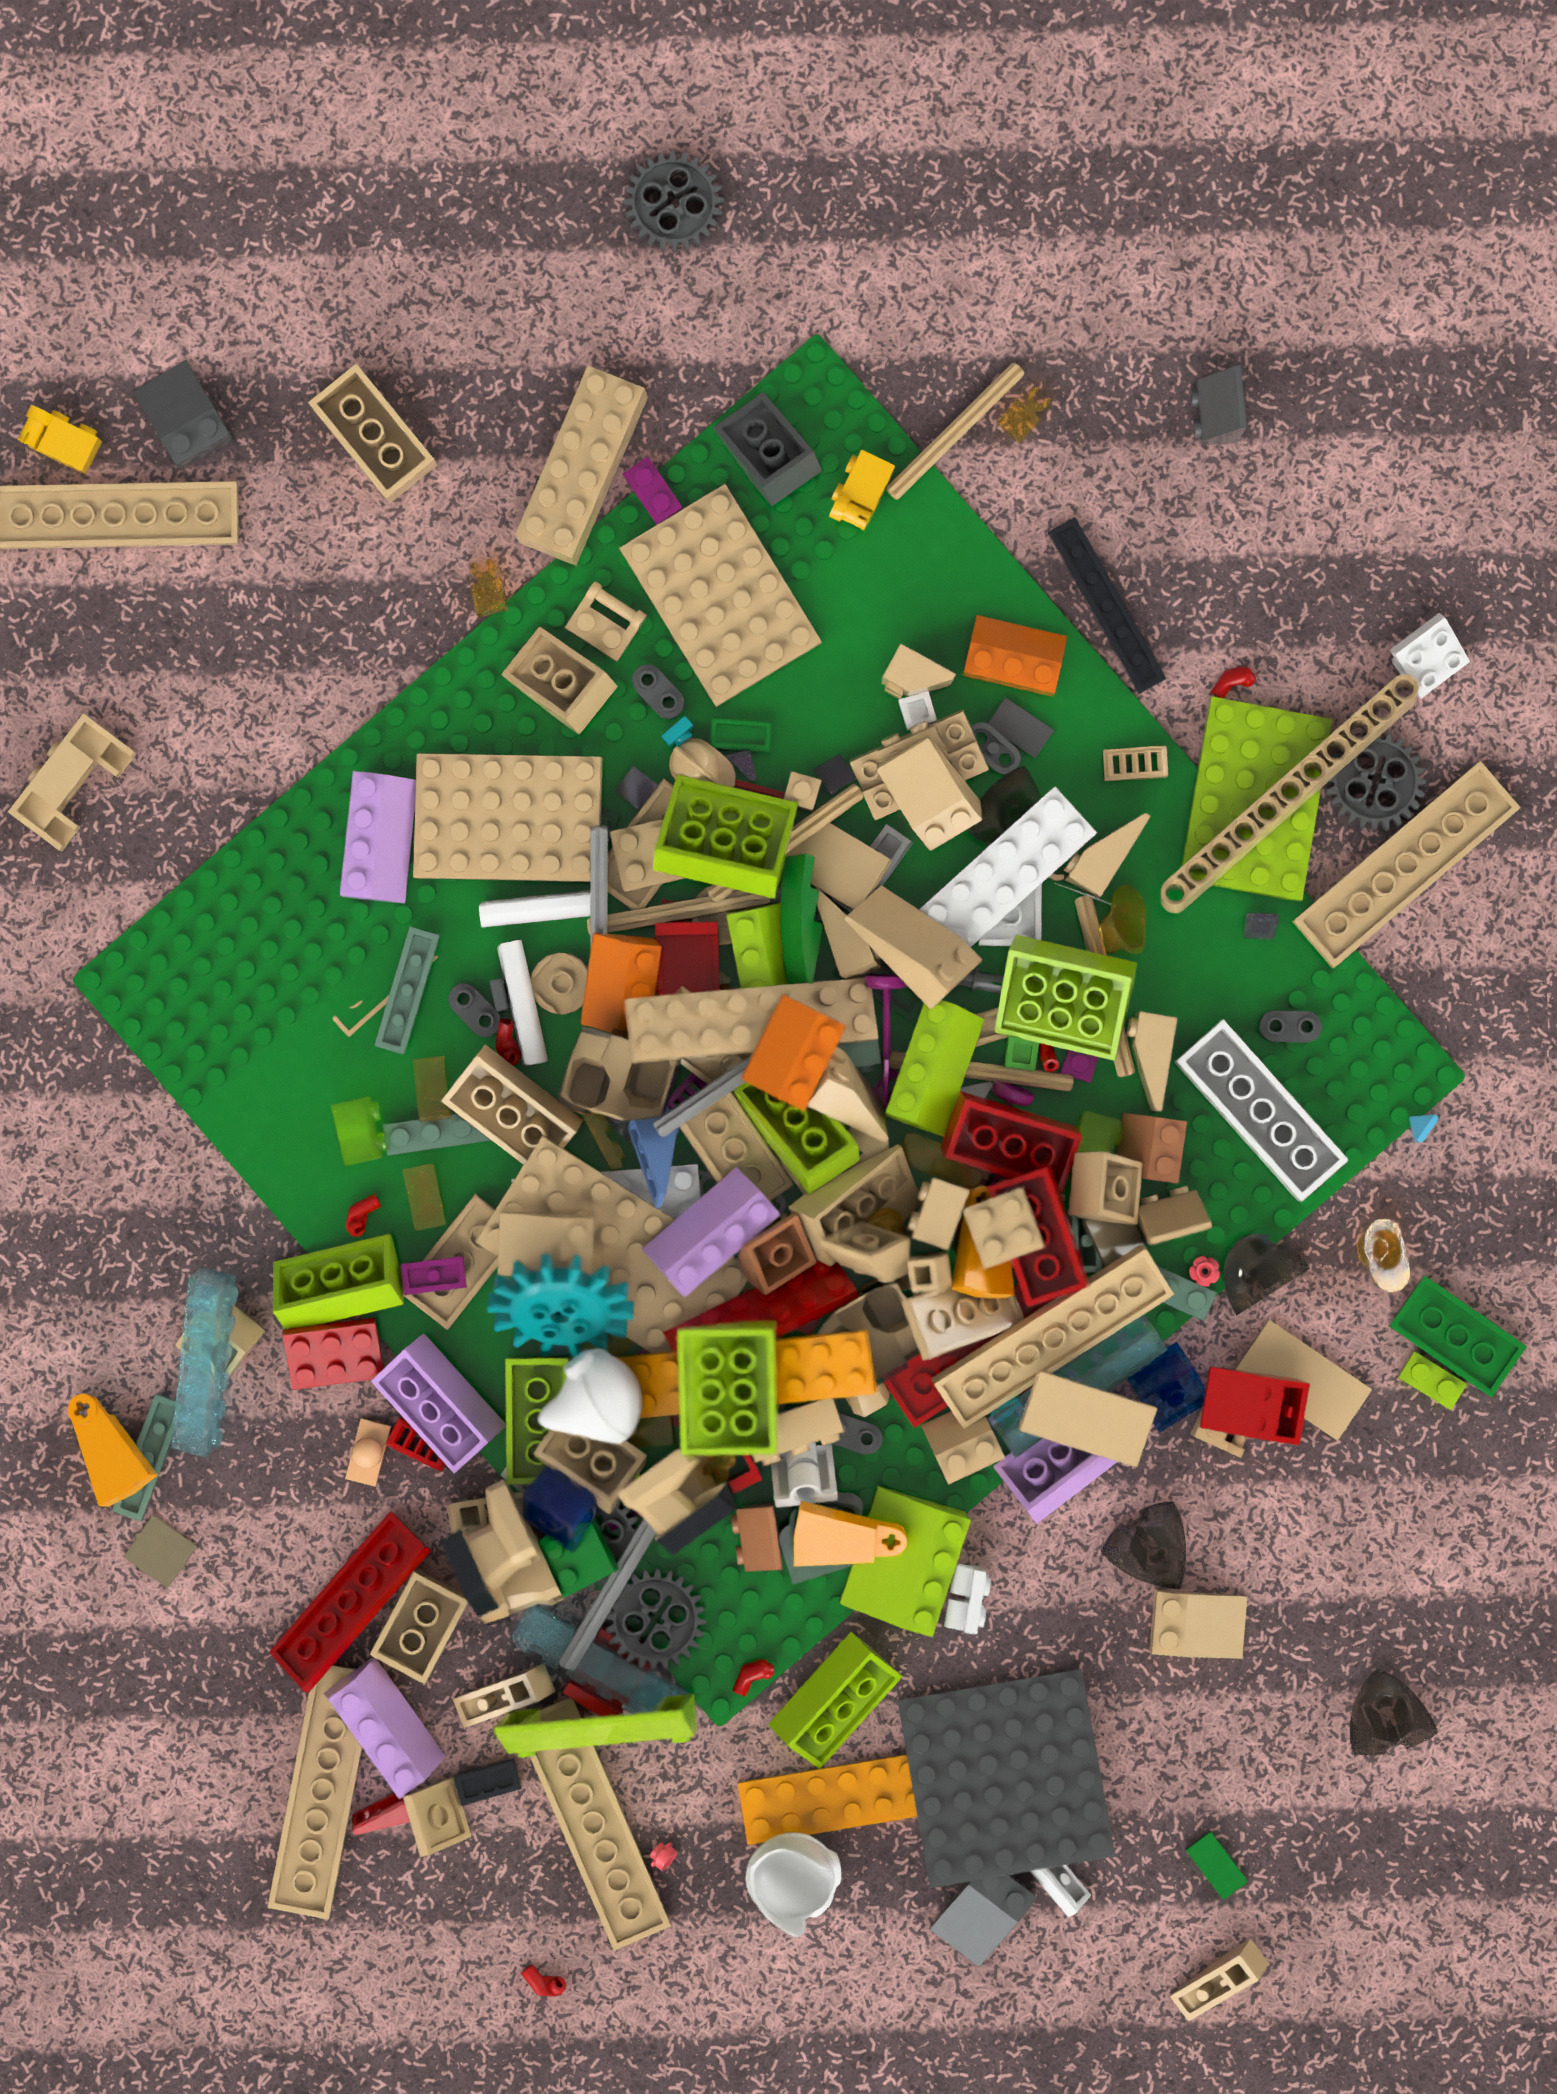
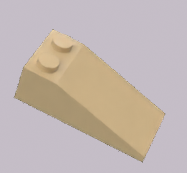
(913, 945)
(850, 1198)

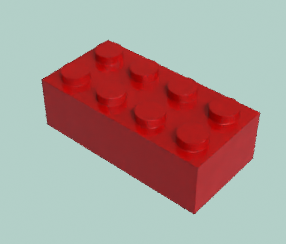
(1009, 1139)
(1058, 1265)

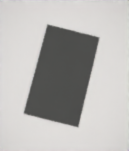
(1020, 727)

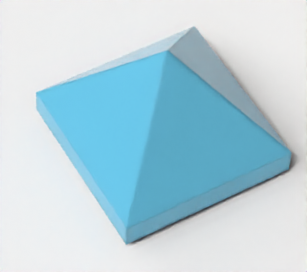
(1422, 1126)

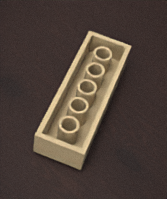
(581, 465)

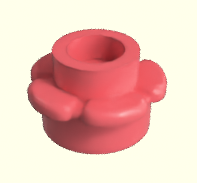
(1196, 1271)
(663, 1855)

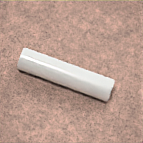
(535, 908)
(522, 1003)
(1063, 1888)

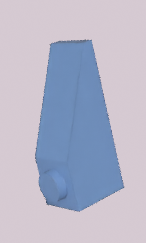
(654, 1155)

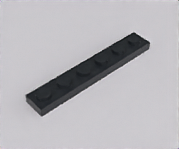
(1106, 605)

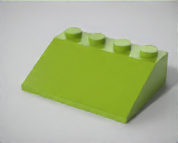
(725, 836)
(1065, 997)
(728, 1389)
(913, 1585)

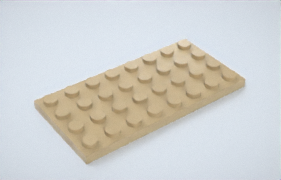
(623, 1225)

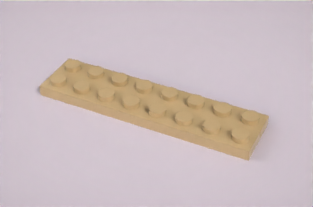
(119, 515)
(1406, 864)
(736, 1018)
(1052, 1336)
(317, 1807)
(599, 1837)

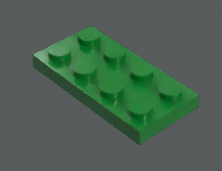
(1457, 1336)

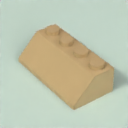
(509, 1106)

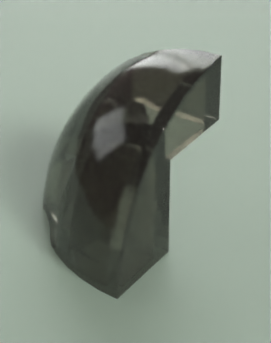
(1005, 804)
(1258, 1269)
(1150, 1546)
(1387, 1716)

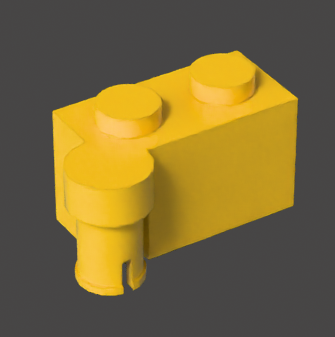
(60, 440)
(862, 489)

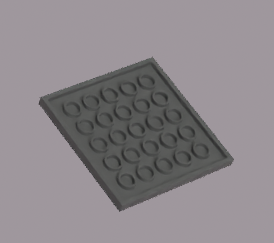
(1006, 1778)

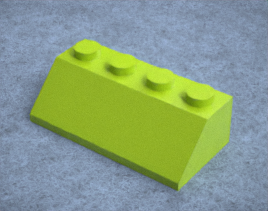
(758, 945)
(935, 1067)
(337, 1283)
(834, 1700)

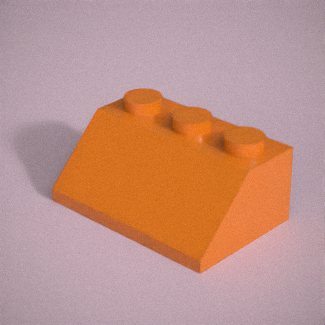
(1015, 656)
(617, 971)
(793, 1052)

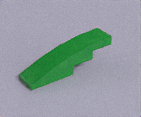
(798, 929)

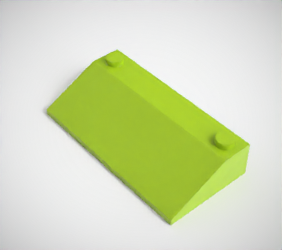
(525, 1733)

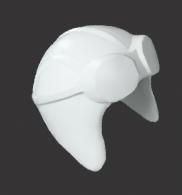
(597, 1399)
(792, 1880)

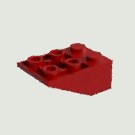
(1255, 1405)

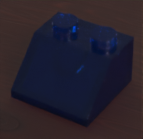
(1170, 1386)
(559, 1508)

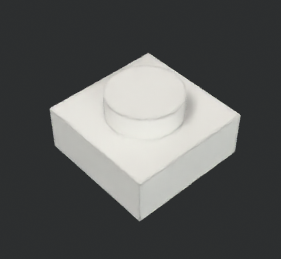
(917, 709)

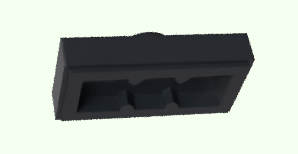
(487, 1781)

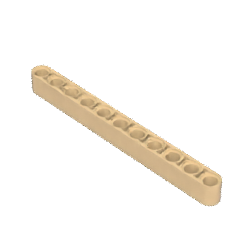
(1296, 780)

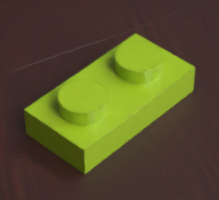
(1432, 1380)

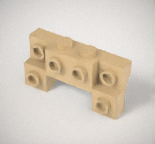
(950, 734)
(63, 775)

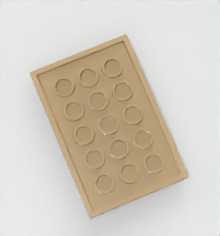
(720, 595)
(506, 816)

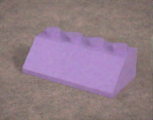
(378, 837)
(710, 1231)
(438, 1403)
(1049, 1475)
(385, 1727)

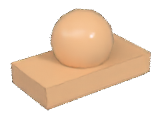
(368, 1452)

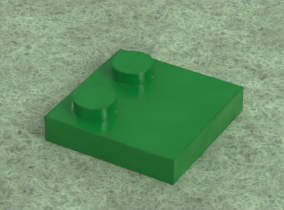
(584, 1566)

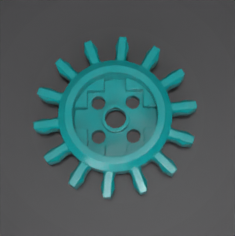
(581, 1298)

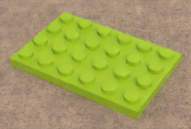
(1240, 759)

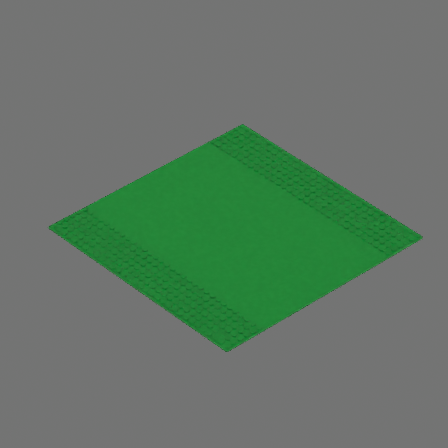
(257, 951)

